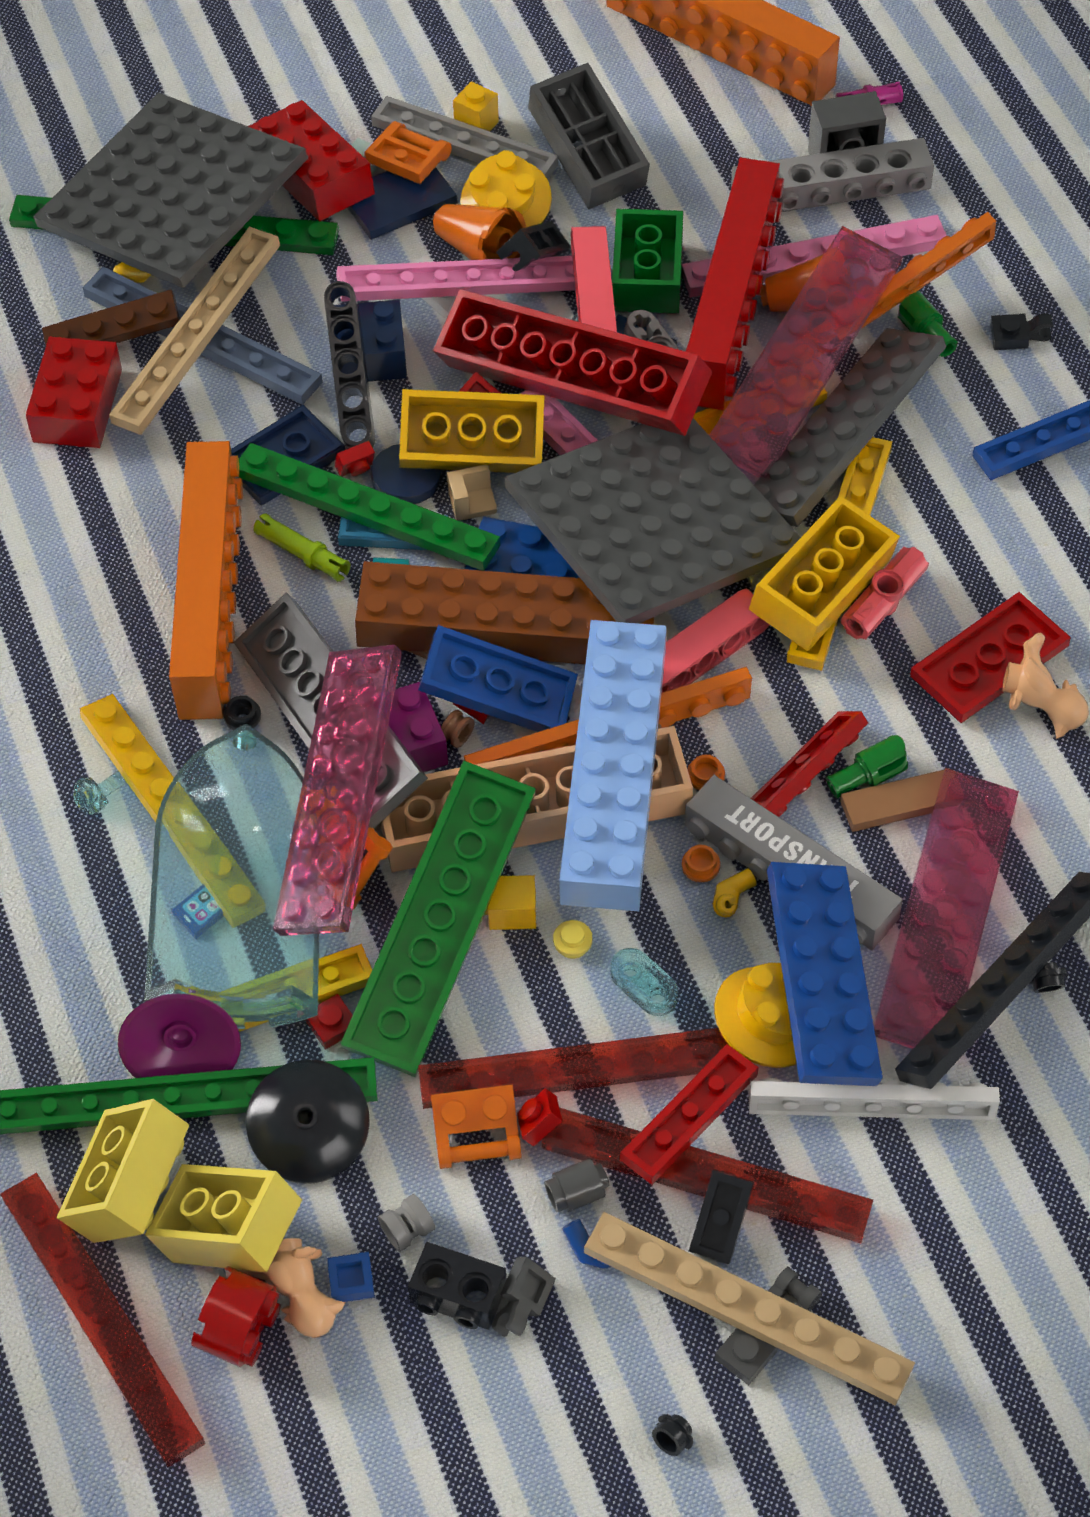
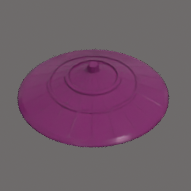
(178, 1037)

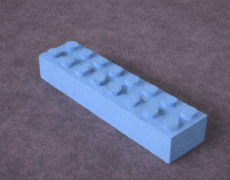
(613, 766)

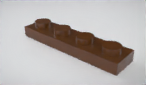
(121, 321)

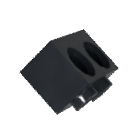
(463, 1276)

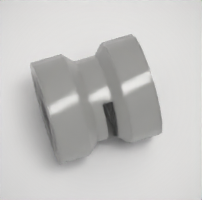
(406, 1222)

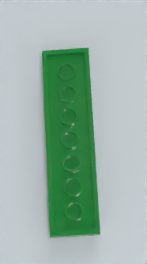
(438, 919)

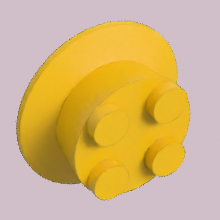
(509, 183)
(755, 1015)

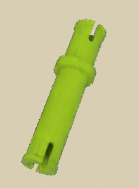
(312, 553)

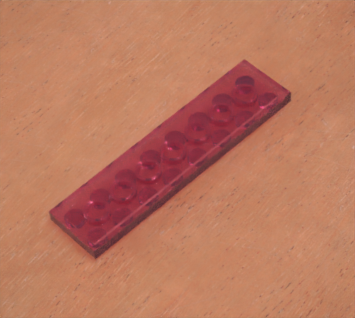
(804, 351)
(337, 792)
(945, 907)

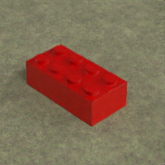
(333, 173)

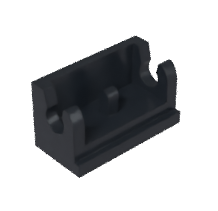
(534, 244)

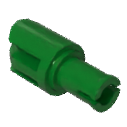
(923, 317)
(871, 766)

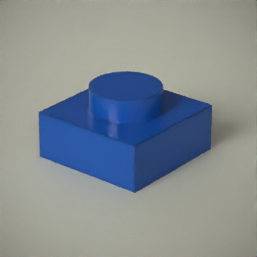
(351, 1277)

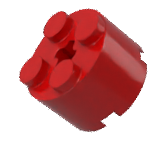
(236, 1316)

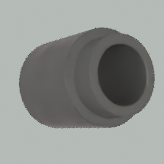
(576, 1186)

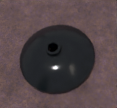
(314, 1149)

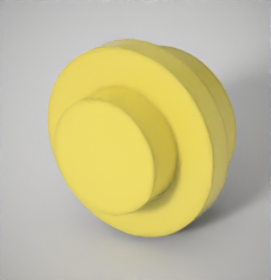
(572, 939)

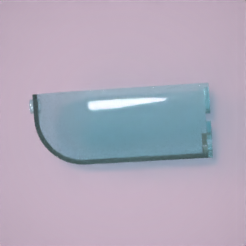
(220, 881)

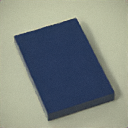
(401, 202)
(298, 437)

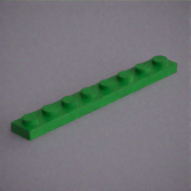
(368, 507)

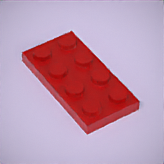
(972, 665)

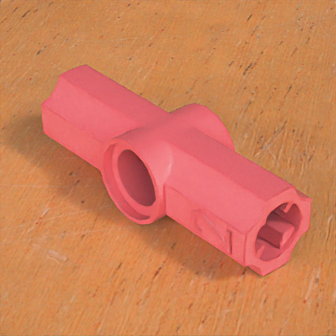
(873, 603)

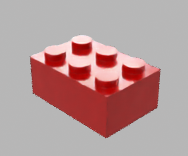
(74, 392)

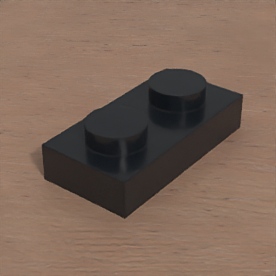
(721, 1216)

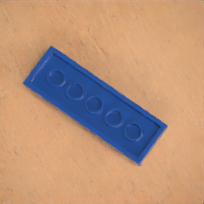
(823, 975)

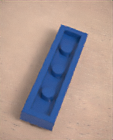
(1034, 441)

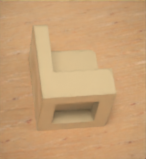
(471, 492)

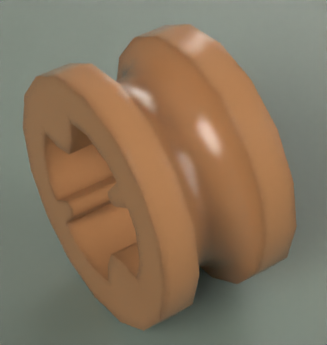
(457, 728)

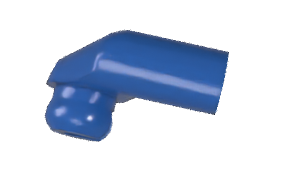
(577, 1238)

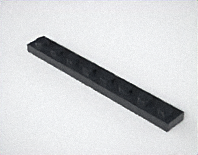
(998, 986)

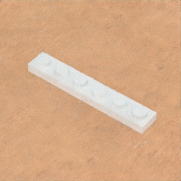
(888, 1100)

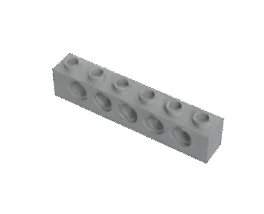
(854, 174)

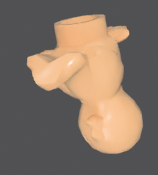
(1034, 686)
(293, 1276)

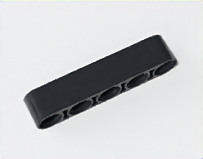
(344, 352)

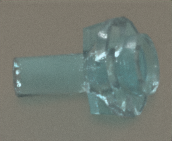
(92, 796)

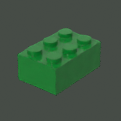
(647, 260)

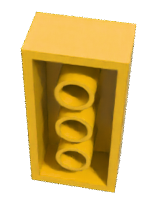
(470, 430)
(823, 573)

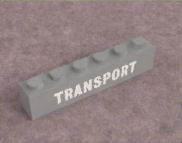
(758, 837)

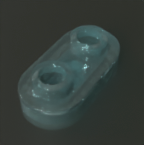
(648, 981)

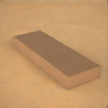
(891, 801)

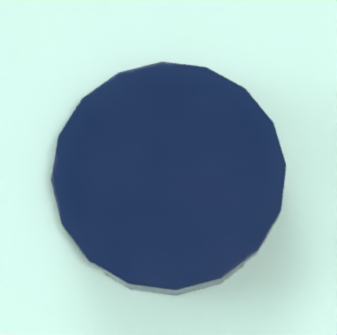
(403, 483)

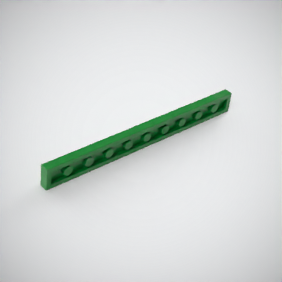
(293, 234)
(182, 1094)

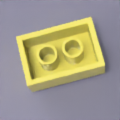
(124, 1171)
(224, 1217)

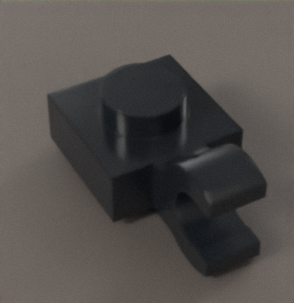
(1014, 331)

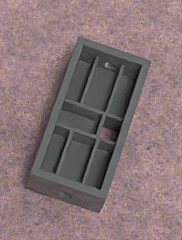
(582, 115)

